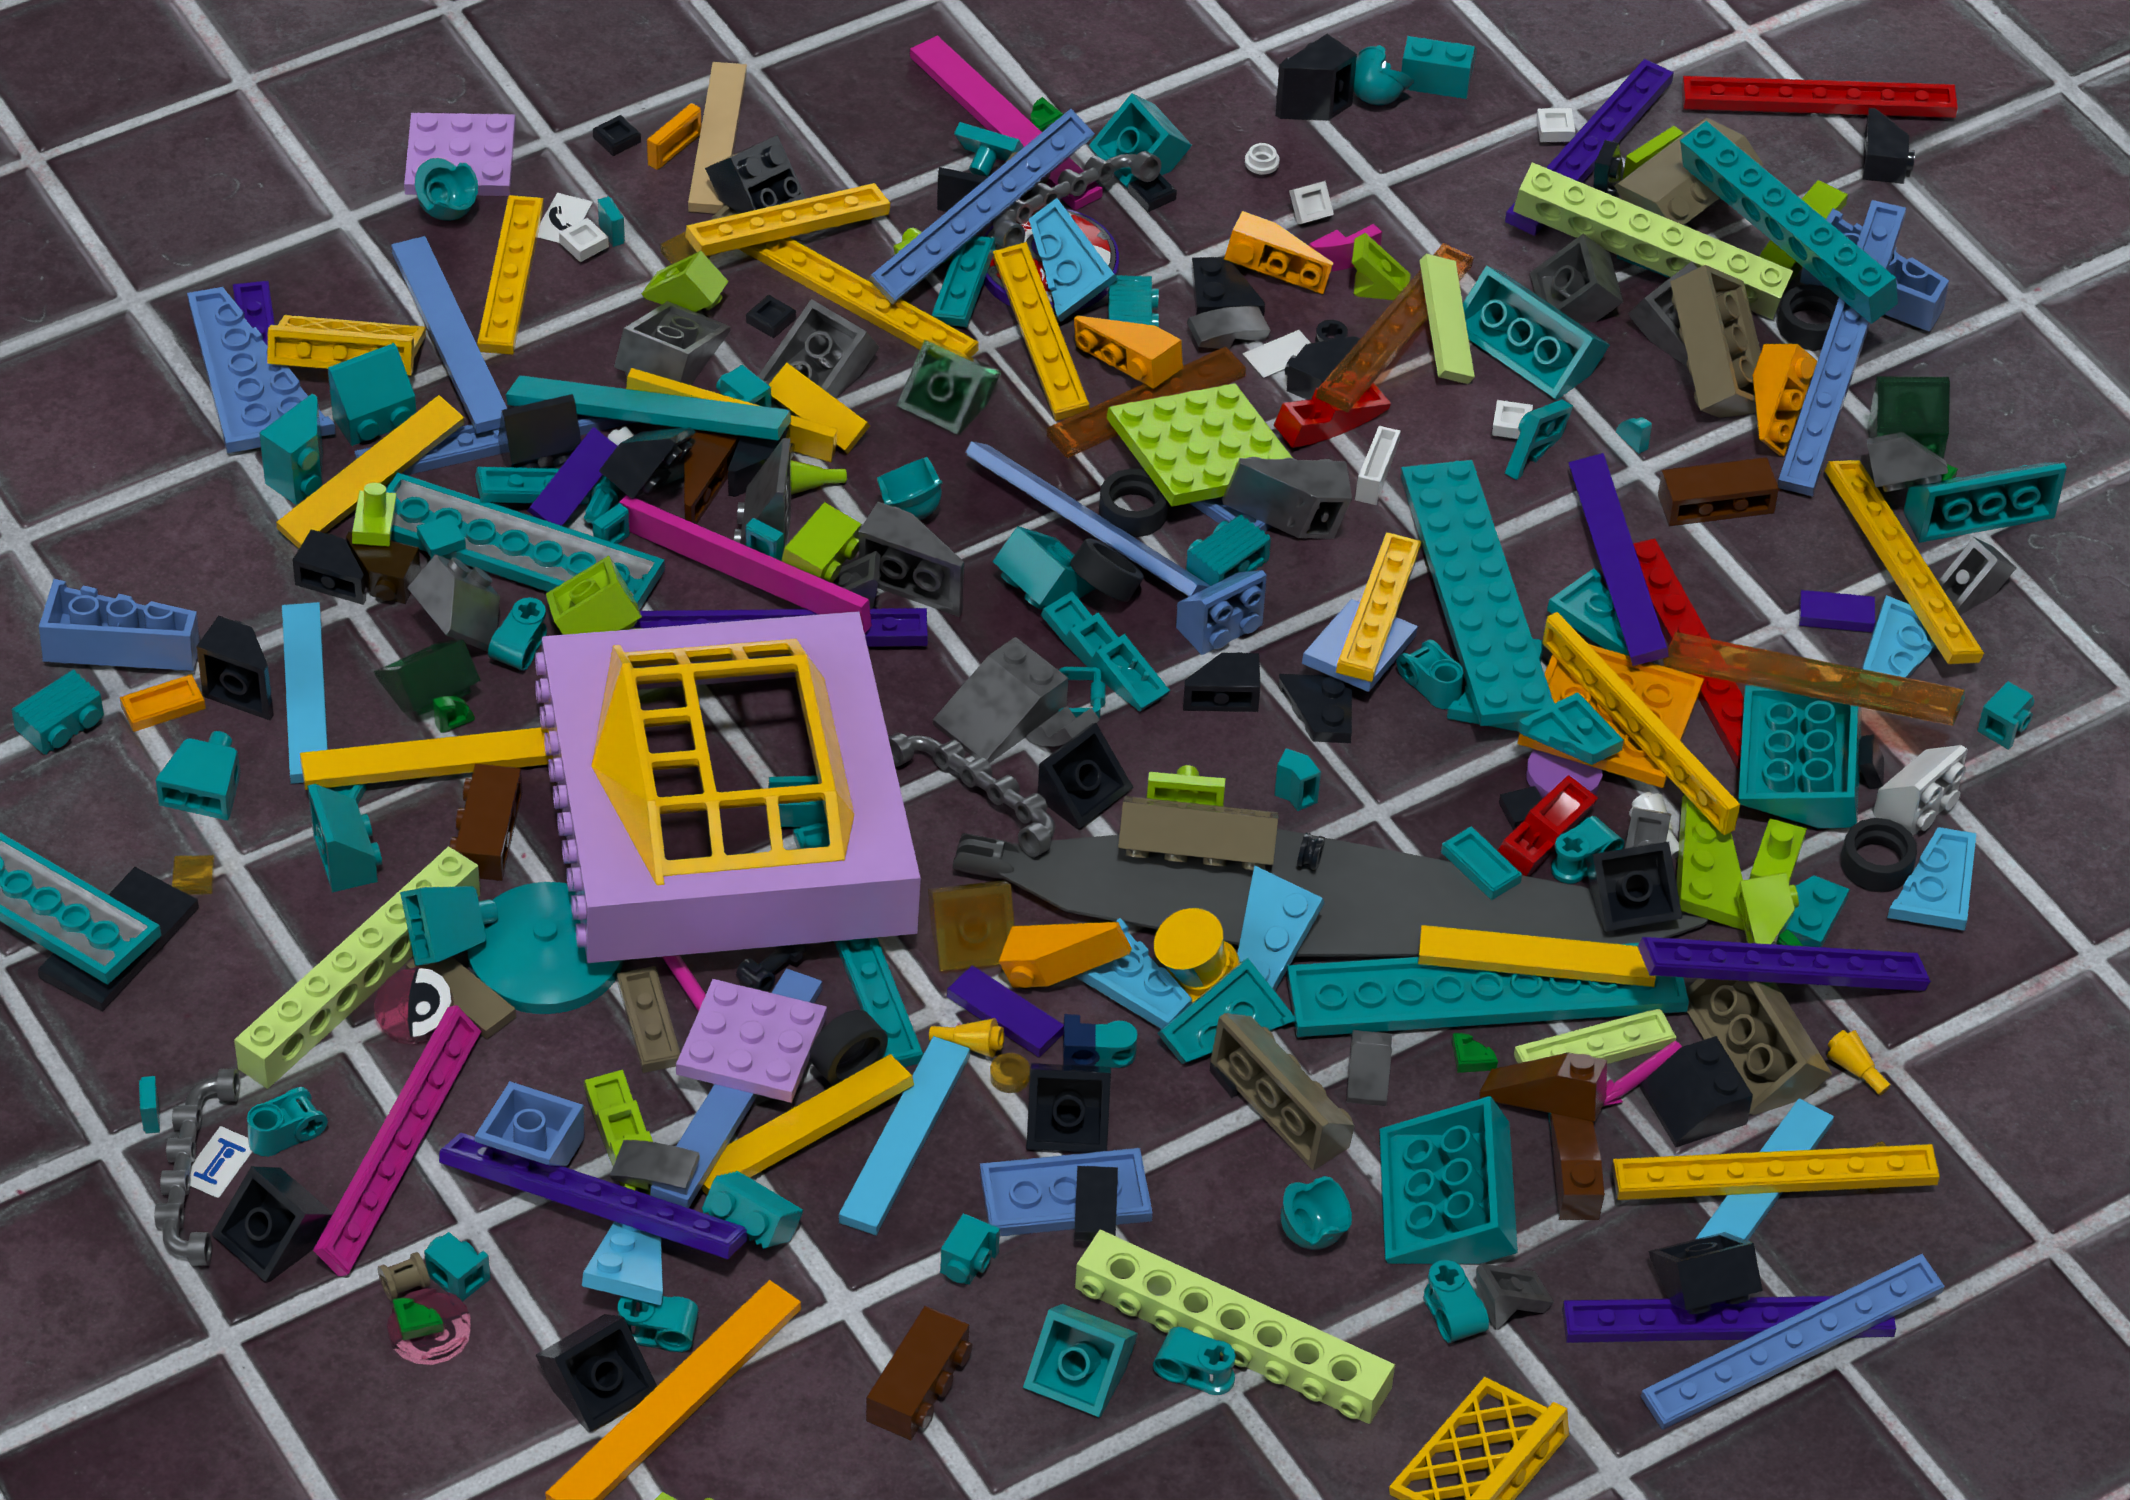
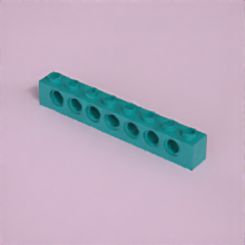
(1789, 222)

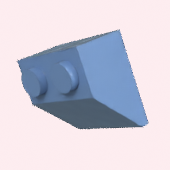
(534, 1125)

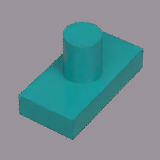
(987, 146)

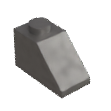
(1975, 575)

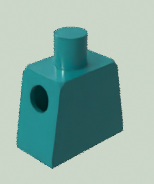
(201, 777)
(445, 921)

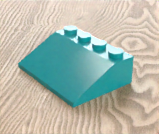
(1800, 757)
(1449, 1186)

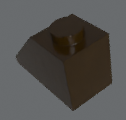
(387, 568)

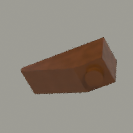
(706, 470)
(1554, 1084)
(1577, 1168)

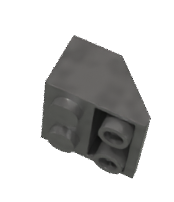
(1902, 459)

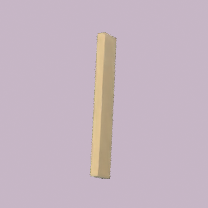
(717, 132)

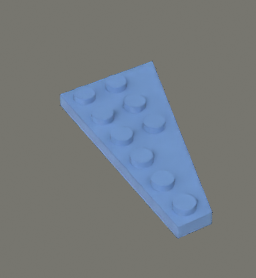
(242, 384)

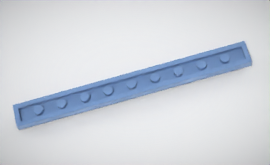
(1837, 362)

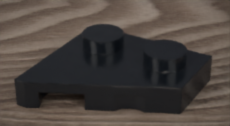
(1608, 168)
(1221, 285)
(1321, 704)

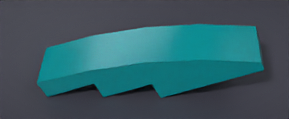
(1099, 647)

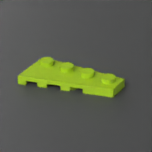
(1707, 869)

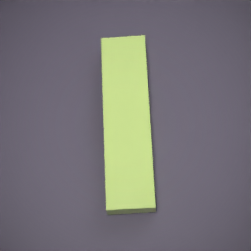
(1447, 319)
(1607, 1041)

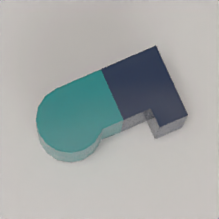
(1098, 1044)

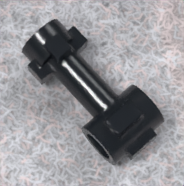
(761, 975)

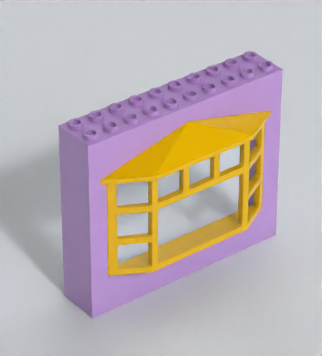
(650, 906)

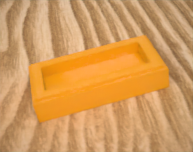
(674, 136)
(162, 703)

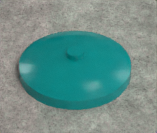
(535, 955)

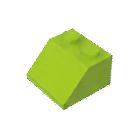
(824, 543)
(594, 601)

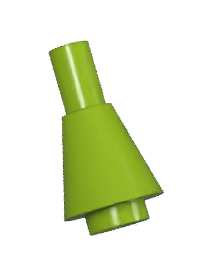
(809, 476)

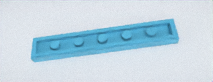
(304, 683)
(904, 1136)
(1743, 1213)

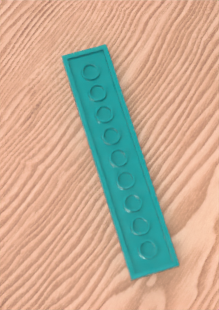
(1476, 592)
(1418, 996)

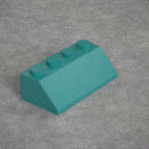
(1530, 334)
(1984, 501)

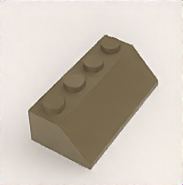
(1669, 188)
(1718, 340)
(1198, 831)
(1760, 1038)
(1281, 1090)

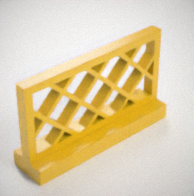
(332, 341)
(1512, 1468)

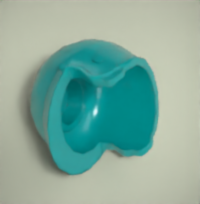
(1376, 80)
(445, 189)
(912, 488)
(1315, 1213)

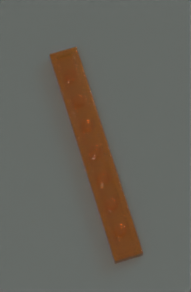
(1384, 339)
(1815, 678)

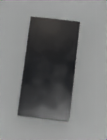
(151, 899)

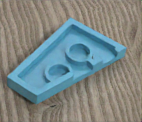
(1069, 259)
(1898, 641)
(1940, 883)
(1275, 923)
(1139, 984)
(627, 1265)

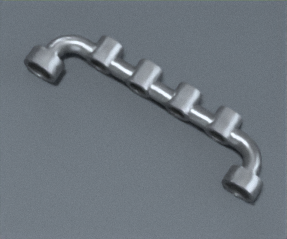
(1009, 233)
(1033, 838)
(183, 1151)

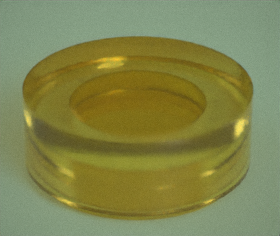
(1009, 1073)

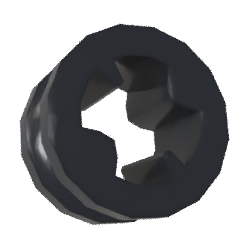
(1330, 328)
(1311, 851)

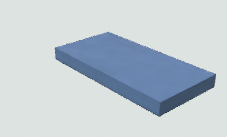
(1041, 1192)

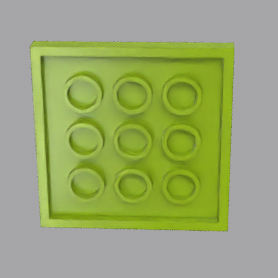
(1194, 440)

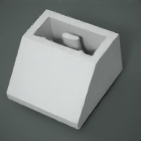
(1923, 788)

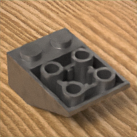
(1292, 494)

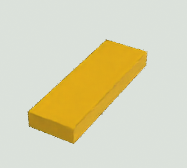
(815, 404)

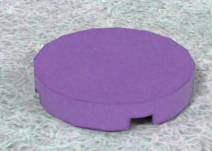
(1548, 771)

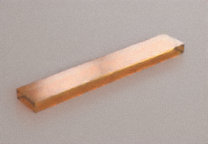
(1092, 426)

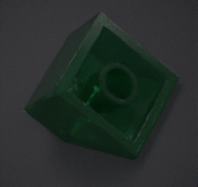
(947, 387)
(1913, 407)
(429, 674)

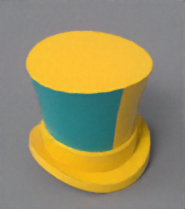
(1194, 950)

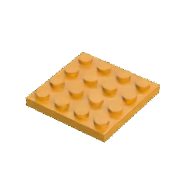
(1664, 691)

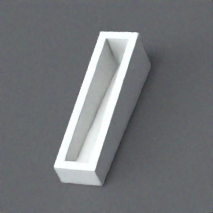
(1377, 465)

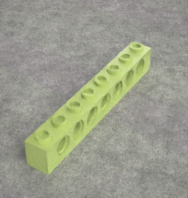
(1645, 235)
(341, 979)
(1254, 1323)

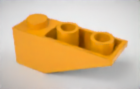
(1276, 252)
(1131, 347)
(1779, 391)

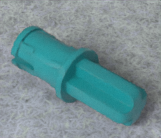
(604, 496)

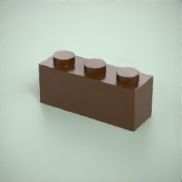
(1718, 491)
(488, 818)
(918, 1373)

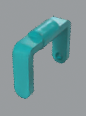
(1098, 688)

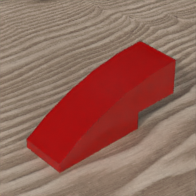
(1316, 421)
(1554, 815)

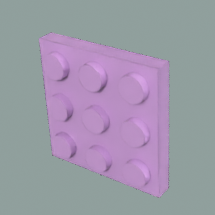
(473, 139)
(751, 1040)

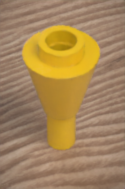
(979, 1036)
(1851, 1054)

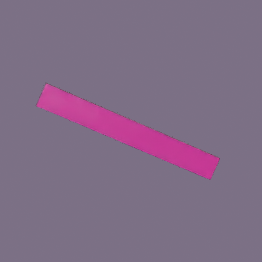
(989, 106)
(743, 562)
(397, 1141)

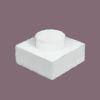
(1555, 124)
(1311, 202)
(583, 239)
(1508, 418)

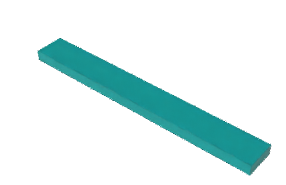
(655, 407)
(870, 974)

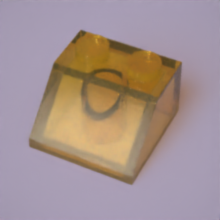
(970, 923)

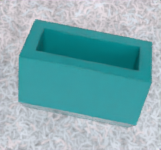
(1297, 779)

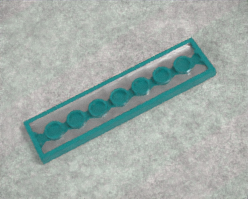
(515, 542)
(69, 914)

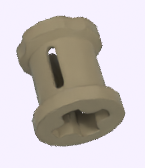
(403, 1276)

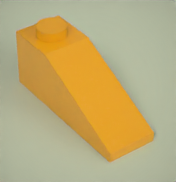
(1059, 951)

